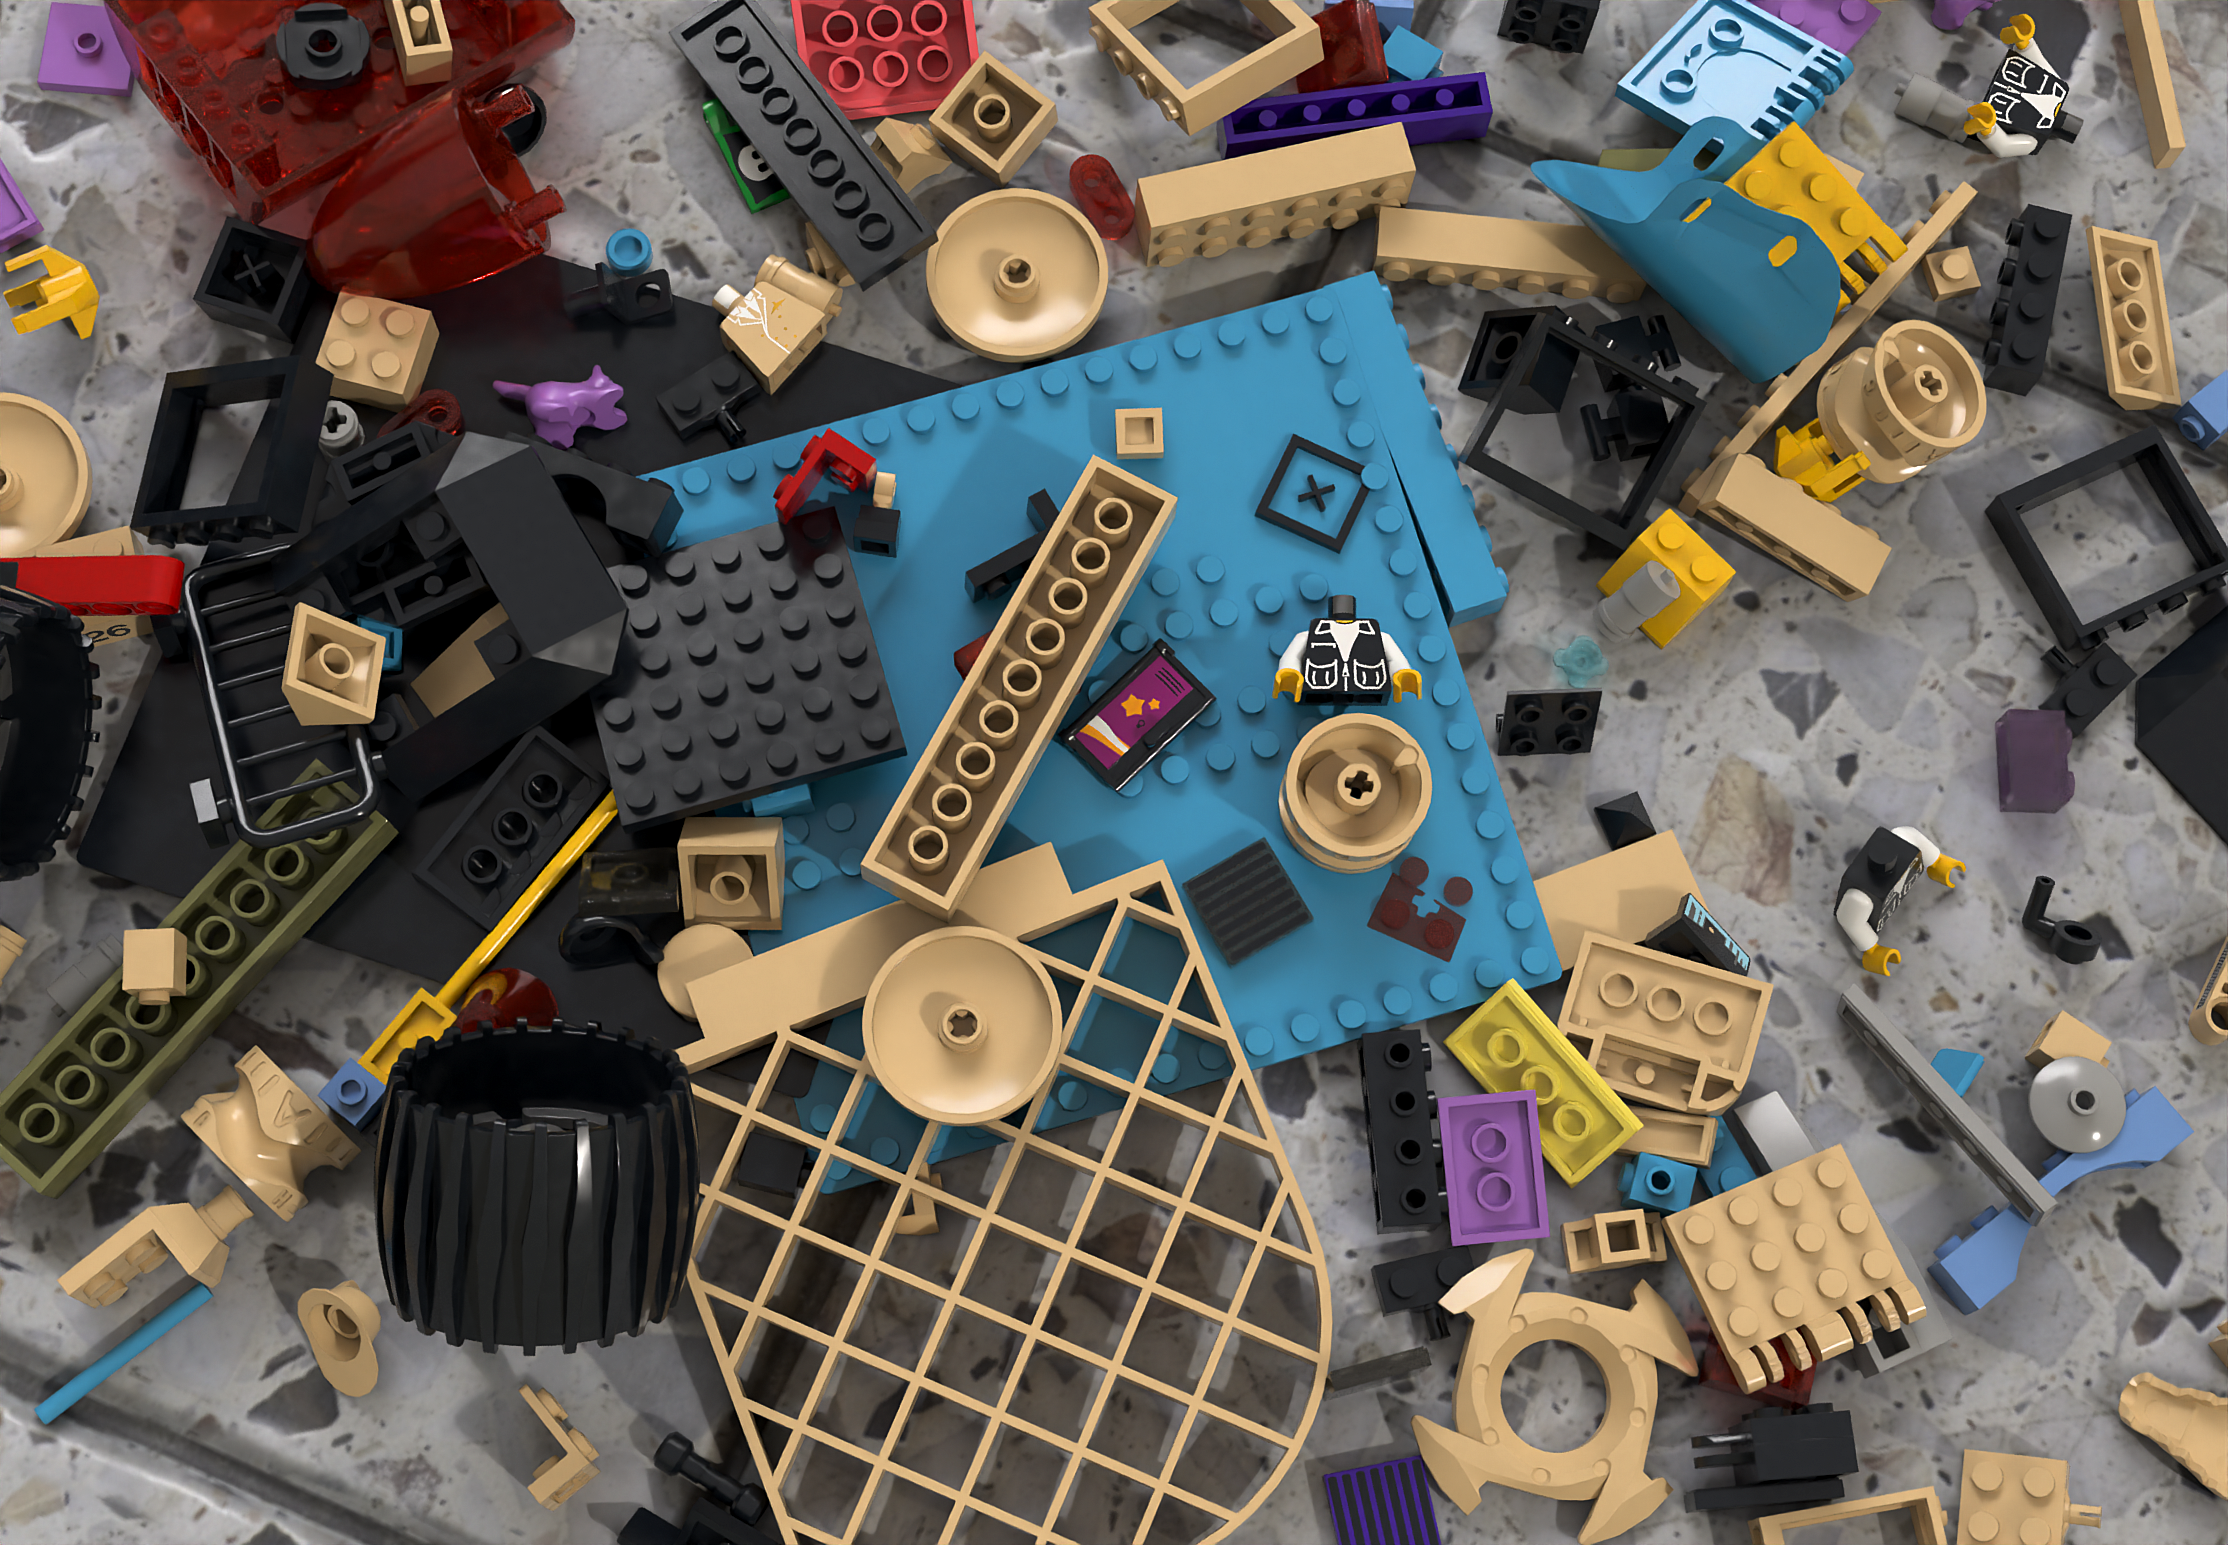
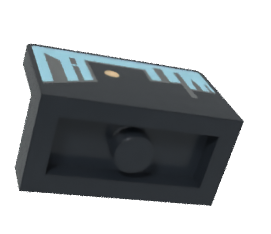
(1698, 938)

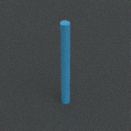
(123, 1352)

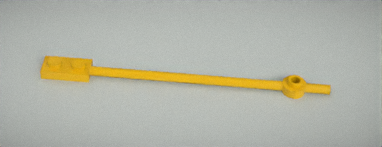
(432, 1015)

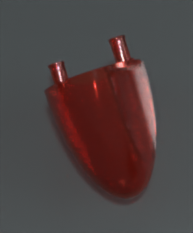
(433, 205)

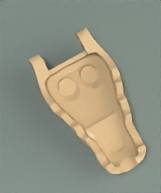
(2182, 1422)

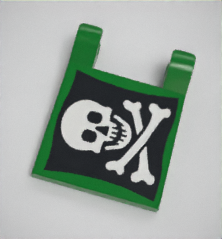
(750, 172)

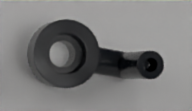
(2068, 938)

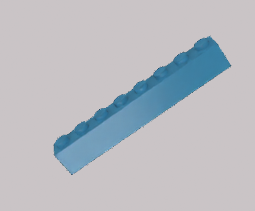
(1425, 466)

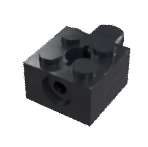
(1783, 1448)

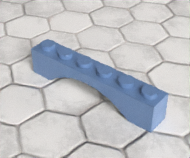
(1988, 1257)

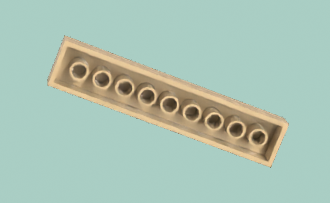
(1019, 689)

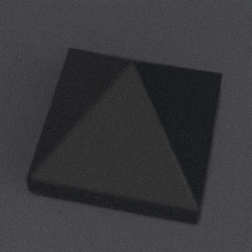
(1624, 821)

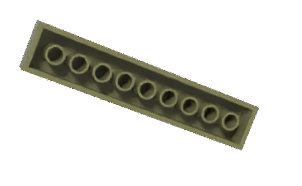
(236, 930)

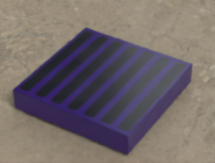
(1382, 1504)

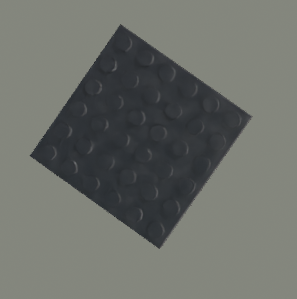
(742, 673)

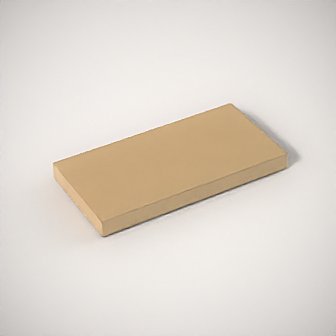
(1616, 895)

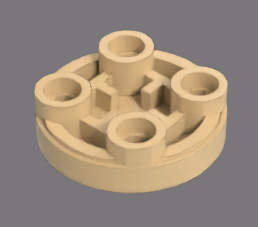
(694, 954)

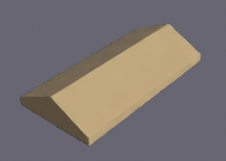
(2133, 320)

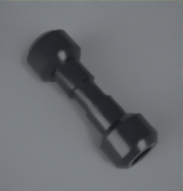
(678, 1456)

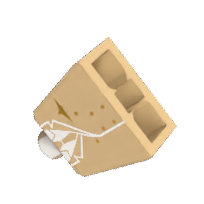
(768, 331)

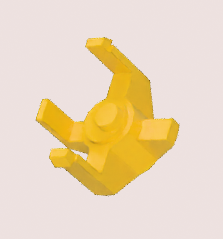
(59, 294)
(1808, 461)

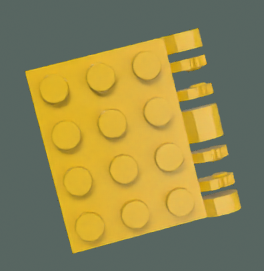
(1801, 182)

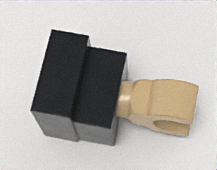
(879, 525)

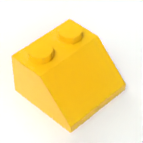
(1696, 568)

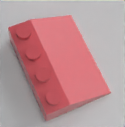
(886, 52)

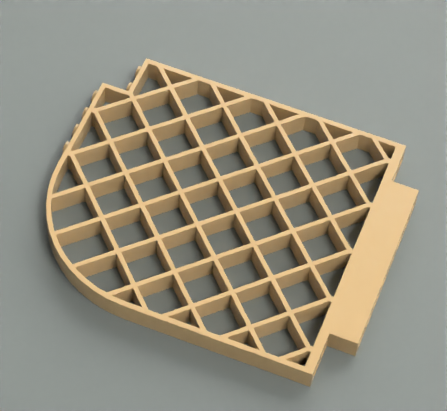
(830, 976)

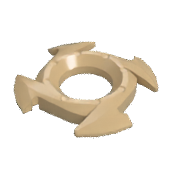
(1620, 1345)

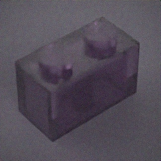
(2033, 761)

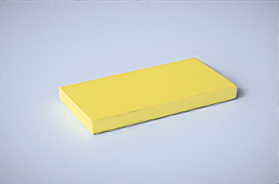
(1518, 1048)

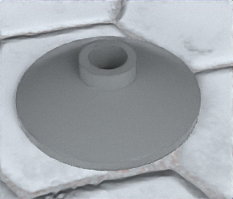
(2059, 1117)

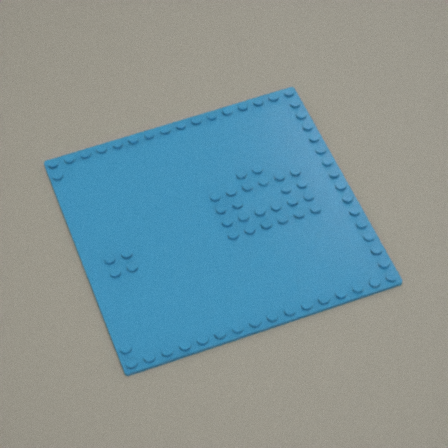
(1229, 605)

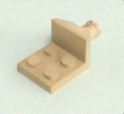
(141, 1245)

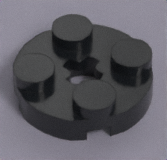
(330, 69)

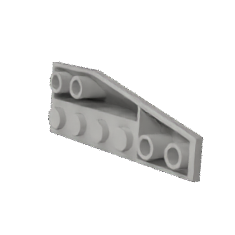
(1780, 1139)

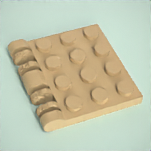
(1788, 1259)

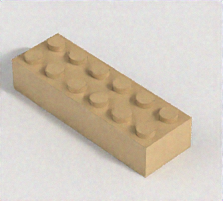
(1272, 194)

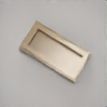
(1673, 1137)

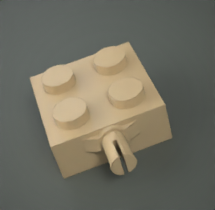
(2017, 1501)

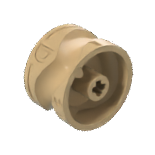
(1902, 401)
(1349, 758)
(270, 1133)

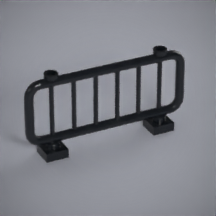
(234, 806)

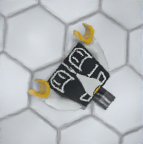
(2022, 99)
(1345, 662)
(1878, 884)

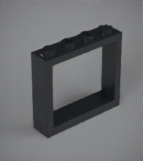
(1640, 371)
(288, 466)
(2177, 498)

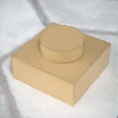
(1950, 274)
(1139, 433)

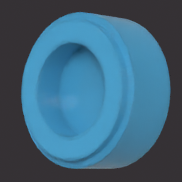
(629, 252)

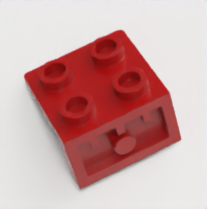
(850, 468)

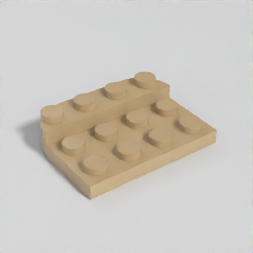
(1663, 1025)

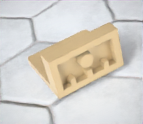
(557, 1477)

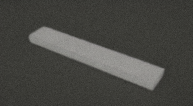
(1946, 1106)

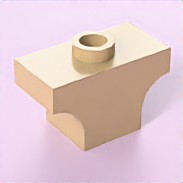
(908, 152)
(1613, 1241)

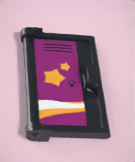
(1137, 710)

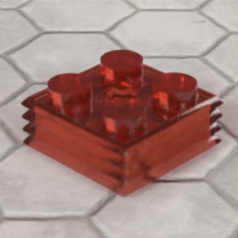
(1350, 49)
(1398, 916)

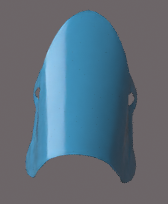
(1719, 263)

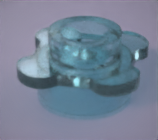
(1587, 650)

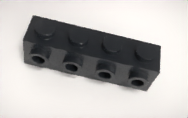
(2026, 299)
(1400, 1131)

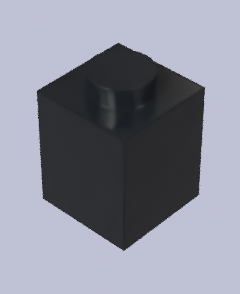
(774, 1165)

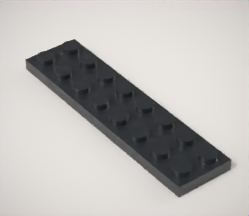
(804, 139)

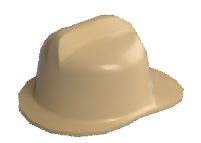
(341, 1333)

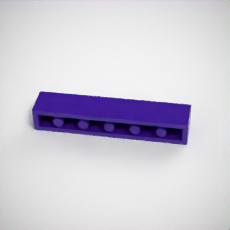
(1428, 108)

